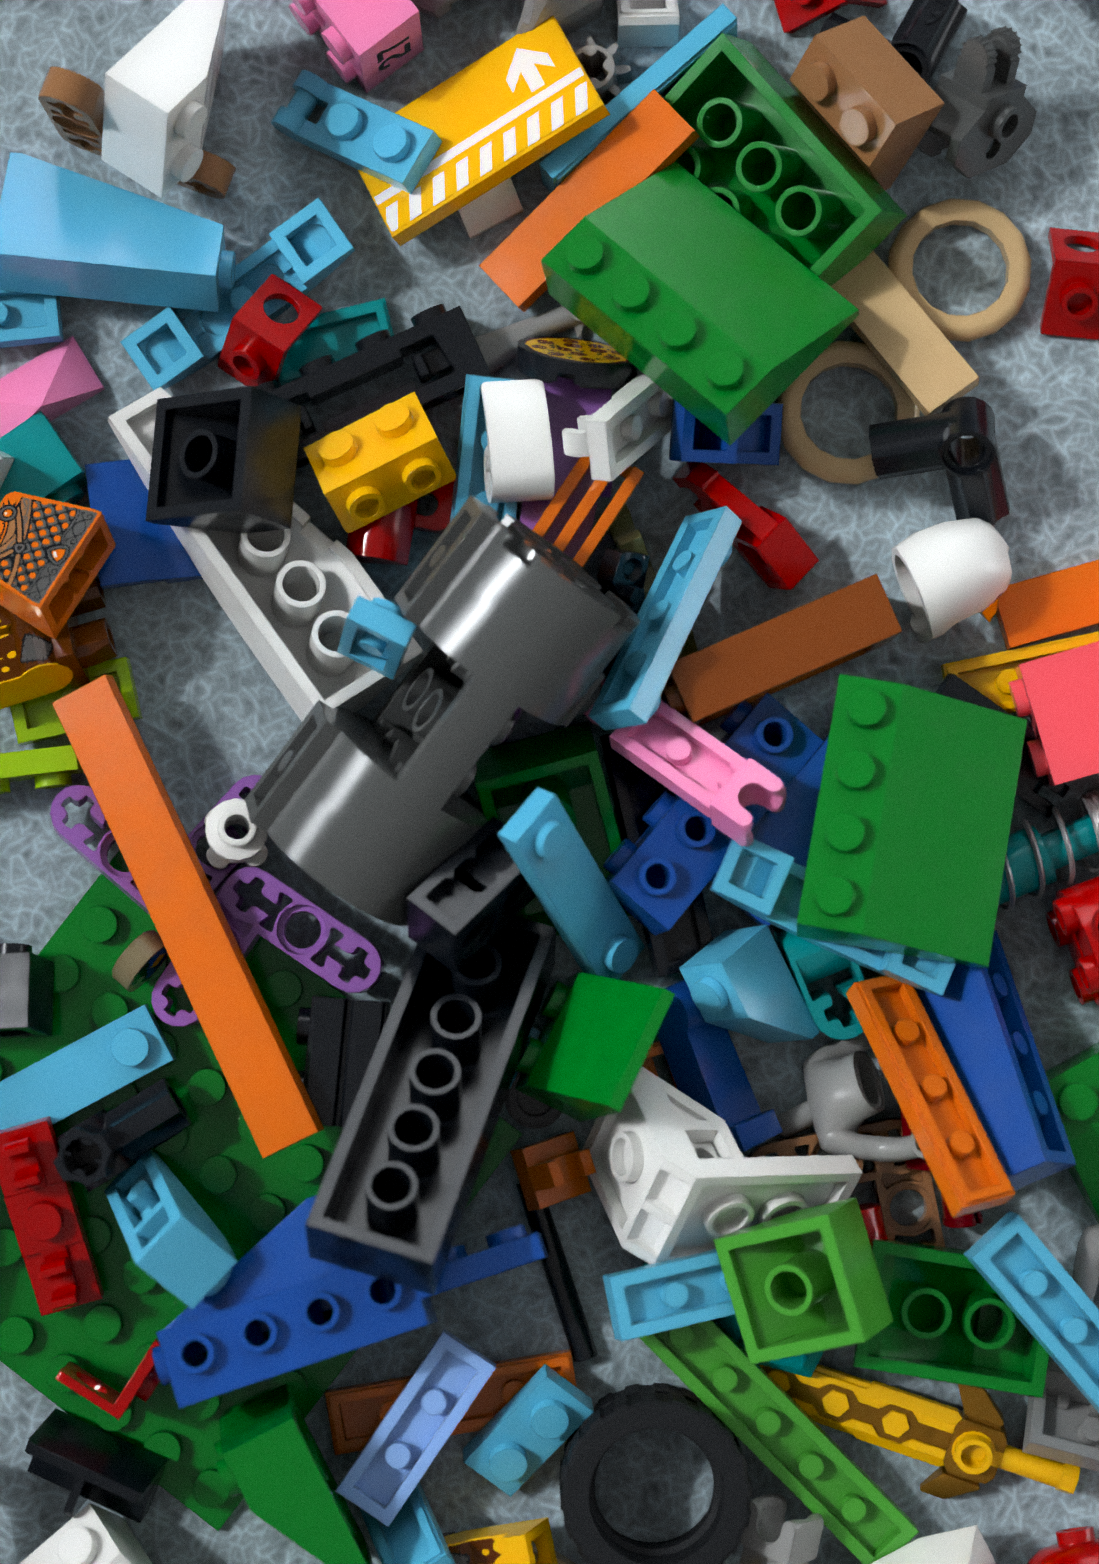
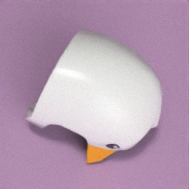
(951, 574)

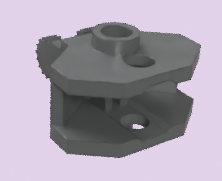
(981, 106)

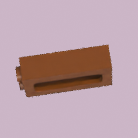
(782, 651)

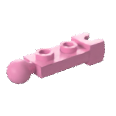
(700, 770)

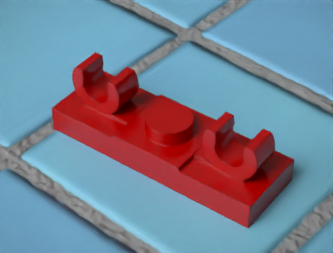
(46, 1219)

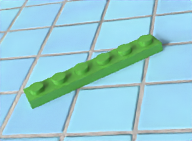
(784, 1438)

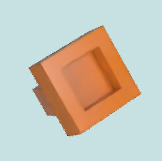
(553, 1170)

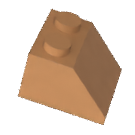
(867, 96)

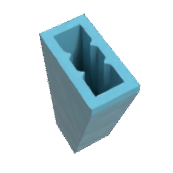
(105, 242)

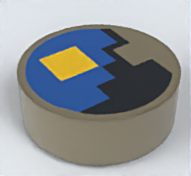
(139, 960)

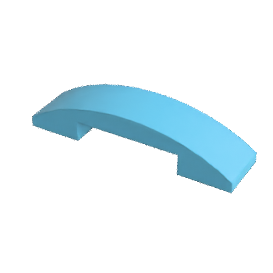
(186, 340)
(771, 889)

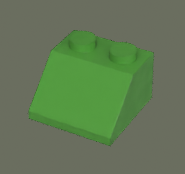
(804, 1282)

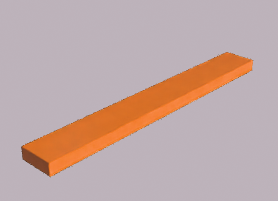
(187, 916)

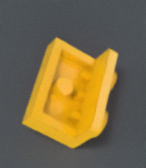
(380, 463)

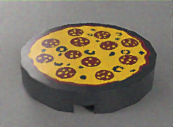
(582, 360)

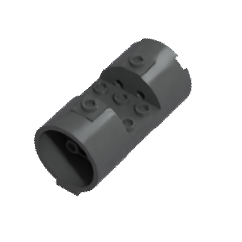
(385, 797)

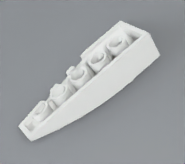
(278, 589)

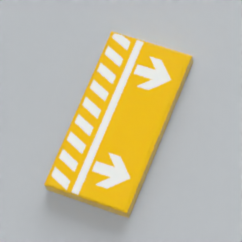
(491, 126)

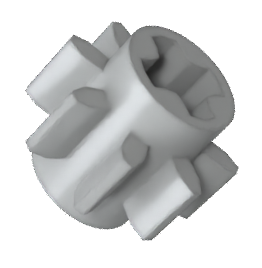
(597, 60)

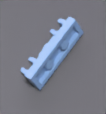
(416, 1427)

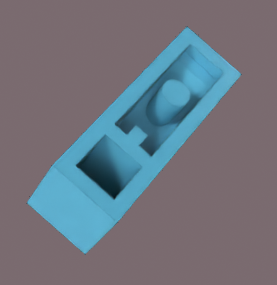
(169, 1231)

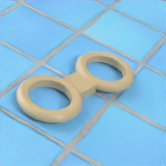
(954, 327)

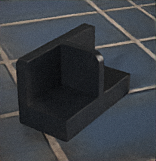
(94, 1466)

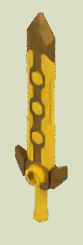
(963, 1443)

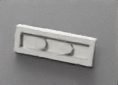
(621, 428)

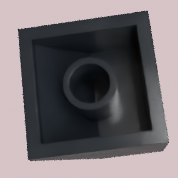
(224, 461)

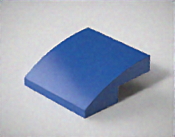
(142, 549)

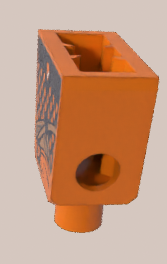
(49, 557)

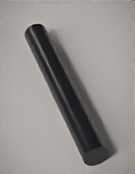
(561, 1284)

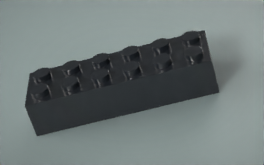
(430, 1109)

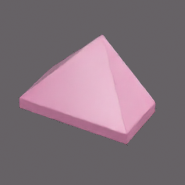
(47, 384)

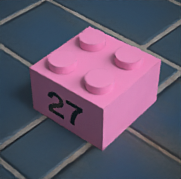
(364, 36)

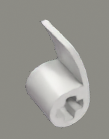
(519, 442)

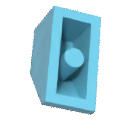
(747, 987)

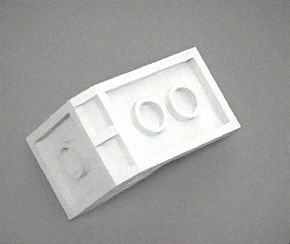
(680, 1180)

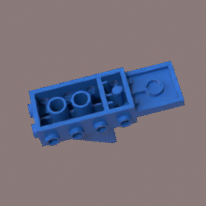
(289, 1291)

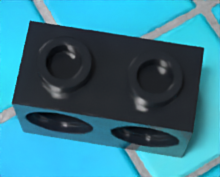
(467, 899)

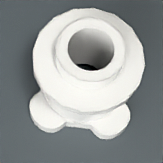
(226, 850)

